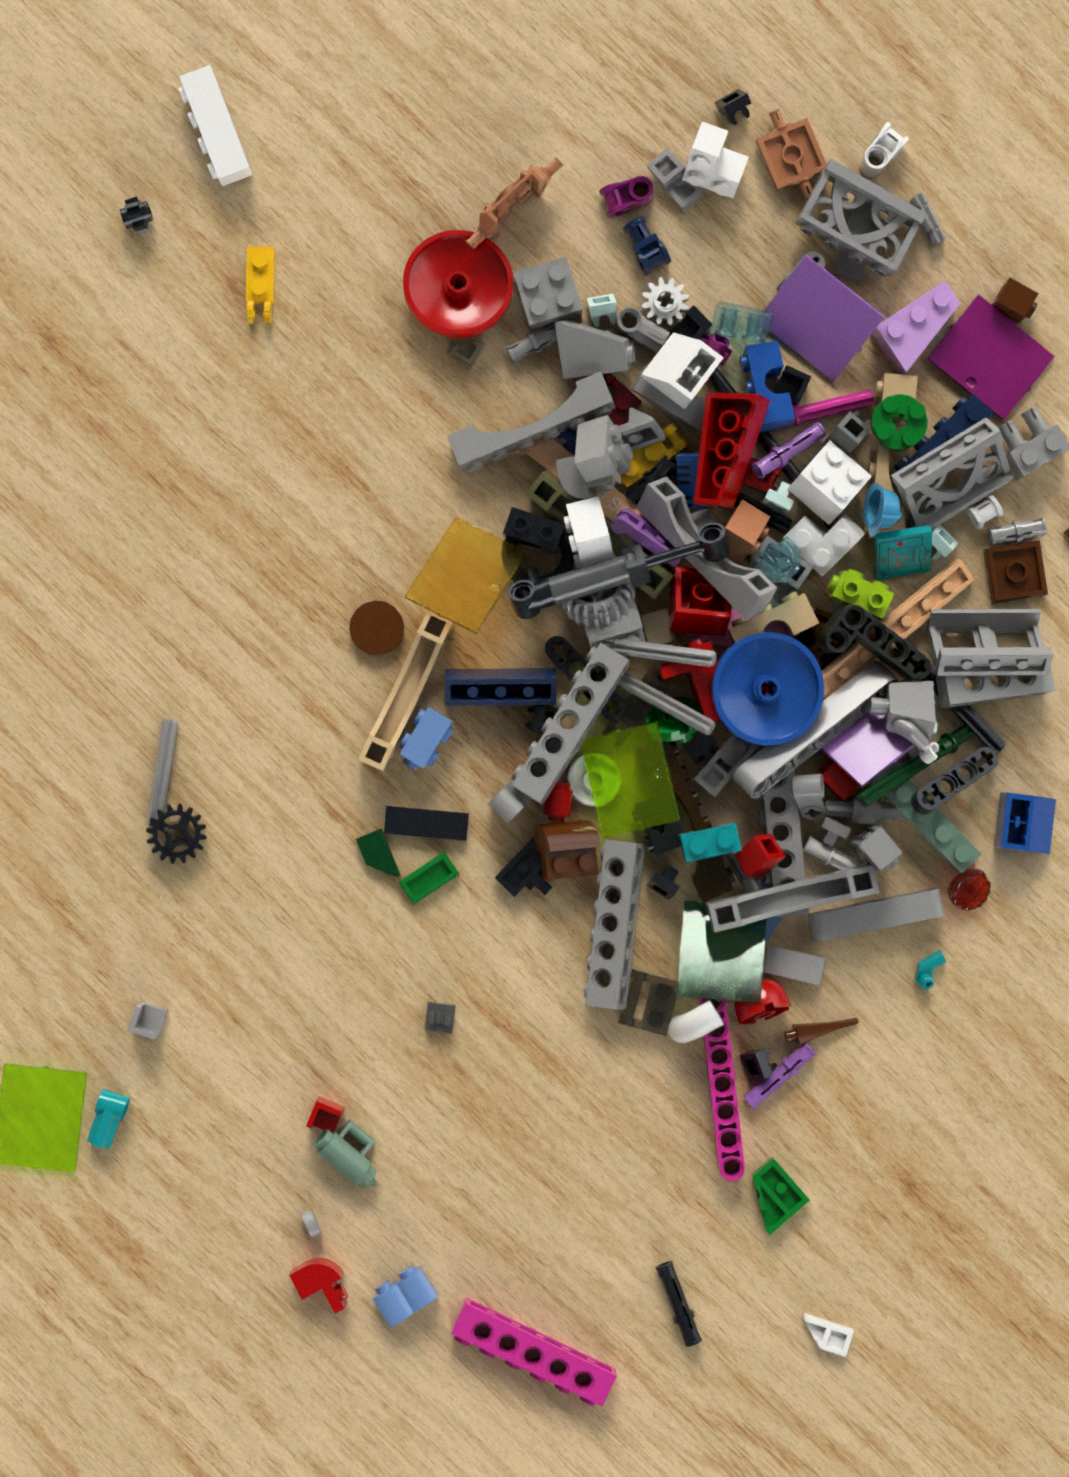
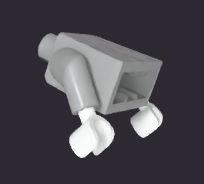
(910, 713)

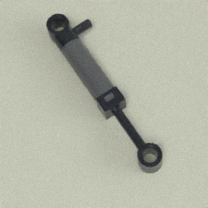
(535, 594)

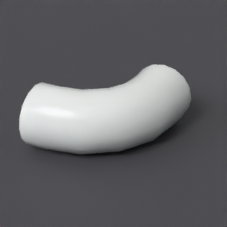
(694, 1023)

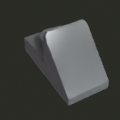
(641, 430)

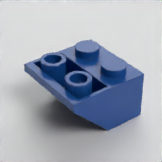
(1024, 822)

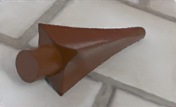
(805, 1032)

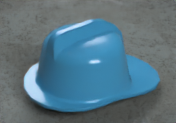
(880, 508)

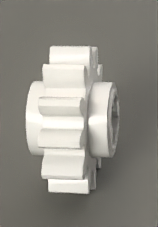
(658, 294)

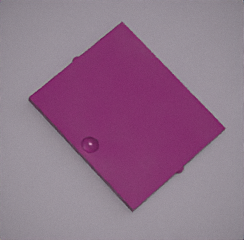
(990, 357)

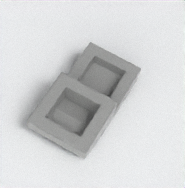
(669, 174)
(794, 965)

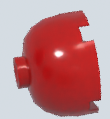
(773, 1003)

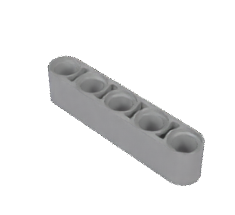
(876, 914)

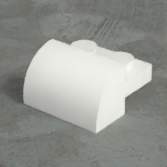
(627, 628)

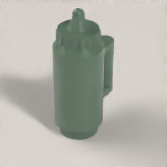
(345, 1157)

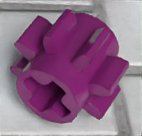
(719, 344)

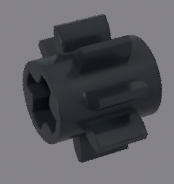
(136, 214)

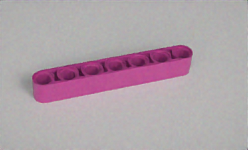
(726, 1096)

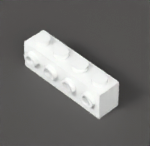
(215, 125)

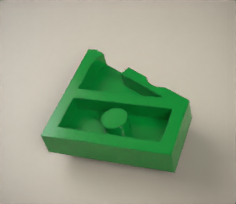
(777, 1194)

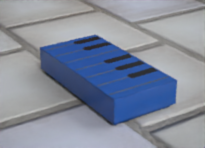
(687, 473)

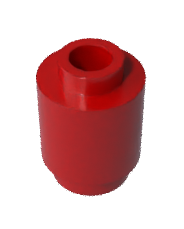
(559, 802)

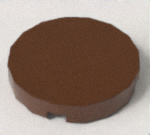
(376, 628)

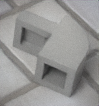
(576, 485)

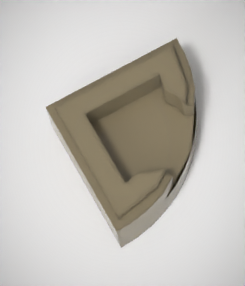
(467, 352)

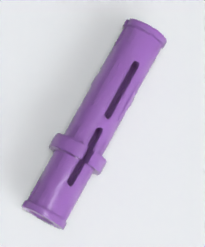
(780, 455)
(788, 1068)

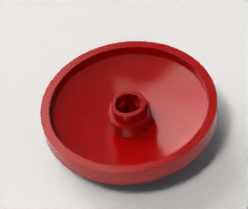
(448, 263)

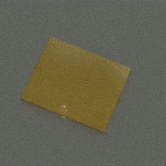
(466, 575)

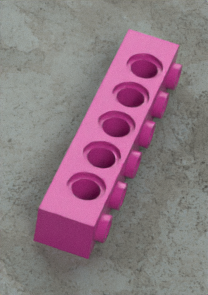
(526, 1338)

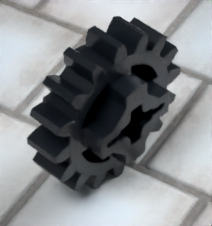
(183, 822)

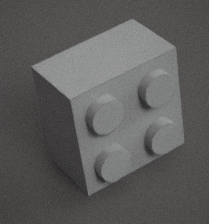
(547, 294)

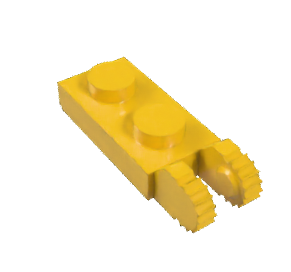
(260, 281)

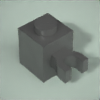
(849, 432)

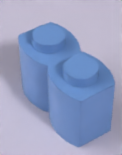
(405, 1295)

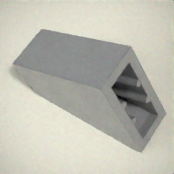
(591, 350)

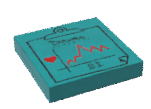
(903, 552)

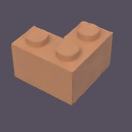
(745, 532)

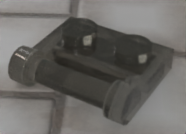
(658, 1005)

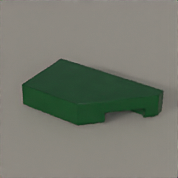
(378, 853)

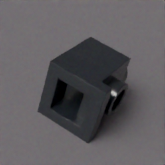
(700, 746)

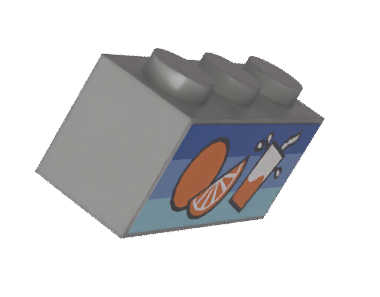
(875, 848)

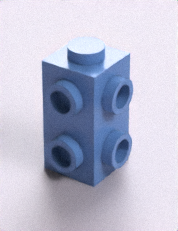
(421, 745)

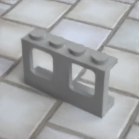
(986, 656)

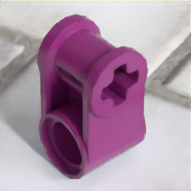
(625, 196)

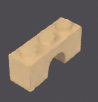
(793, 613)

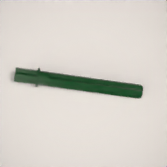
(947, 744)

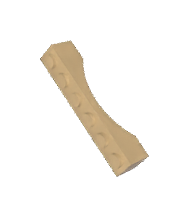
(879, 470)
(406, 691)

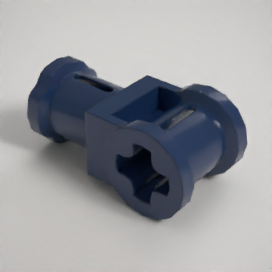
(647, 248)

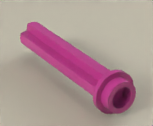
(832, 406)

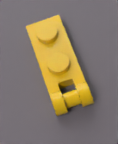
(650, 455)

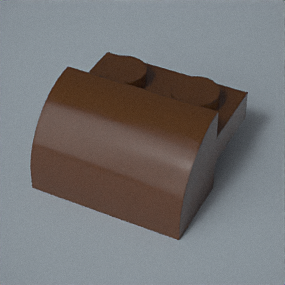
(567, 849)

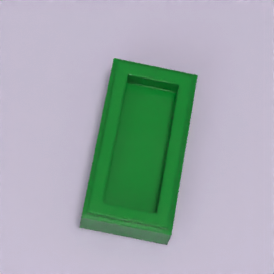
(429, 877)

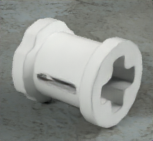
(984, 511)

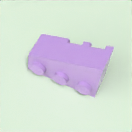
(914, 326)

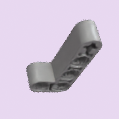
(511, 800)

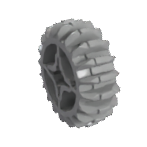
(601, 606)

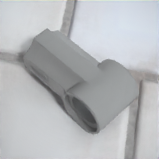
(644, 332)

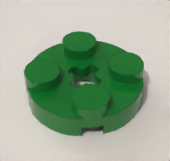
(913, 414)
(670, 727)

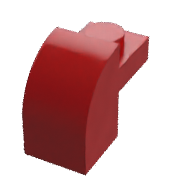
(318, 1275)

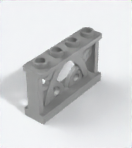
(898, 213)
(931, 470)

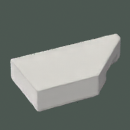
(829, 1335)

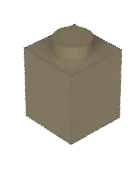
(657, 627)

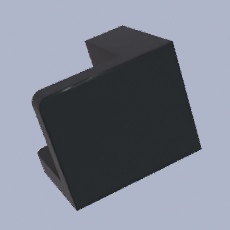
(693, 325)
(793, 382)

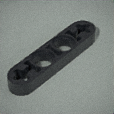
(568, 648)
(954, 779)

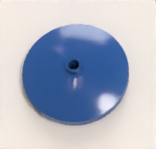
(792, 682)

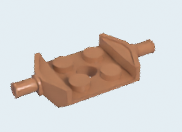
(518, 192)

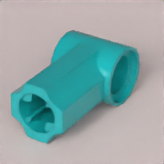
(109, 1112)

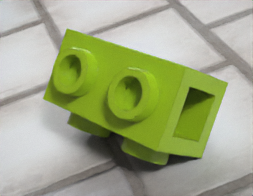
(852, 589)

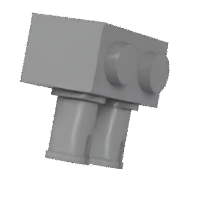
(1030, 455)

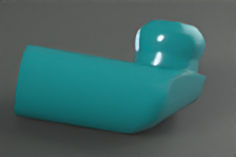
(925, 969)

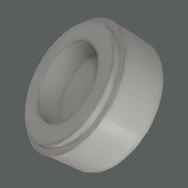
(311, 1224)

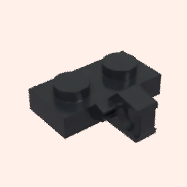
(524, 871)

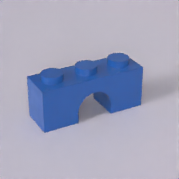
(760, 363)

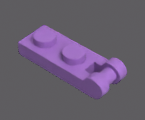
(642, 533)

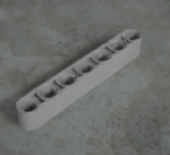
(835, 715)

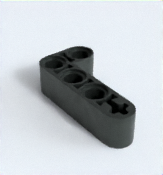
(879, 646)

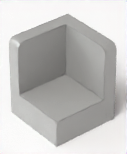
(148, 1020)

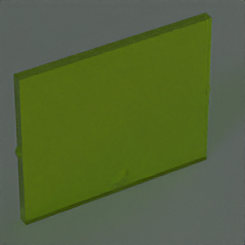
(630, 779)
(41, 1116)

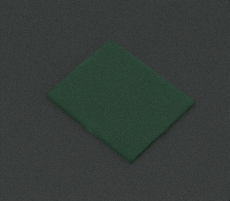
(720, 963)

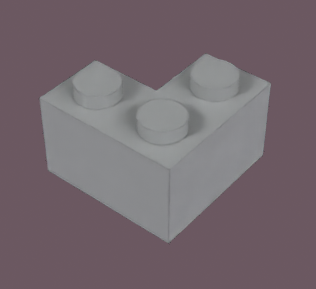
(601, 449)

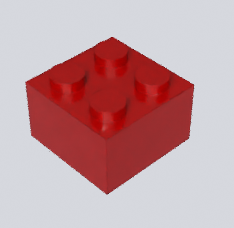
(697, 605)

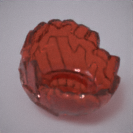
(969, 889)

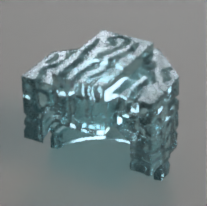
(780, 561)

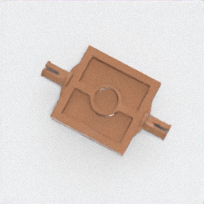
(791, 154)

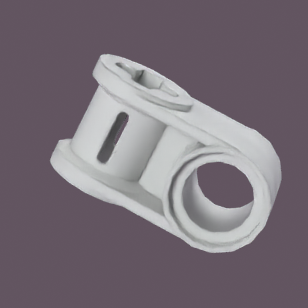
(884, 148)

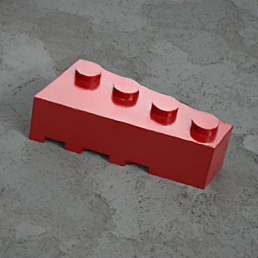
(726, 446)

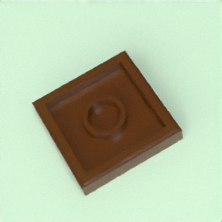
(1015, 571)

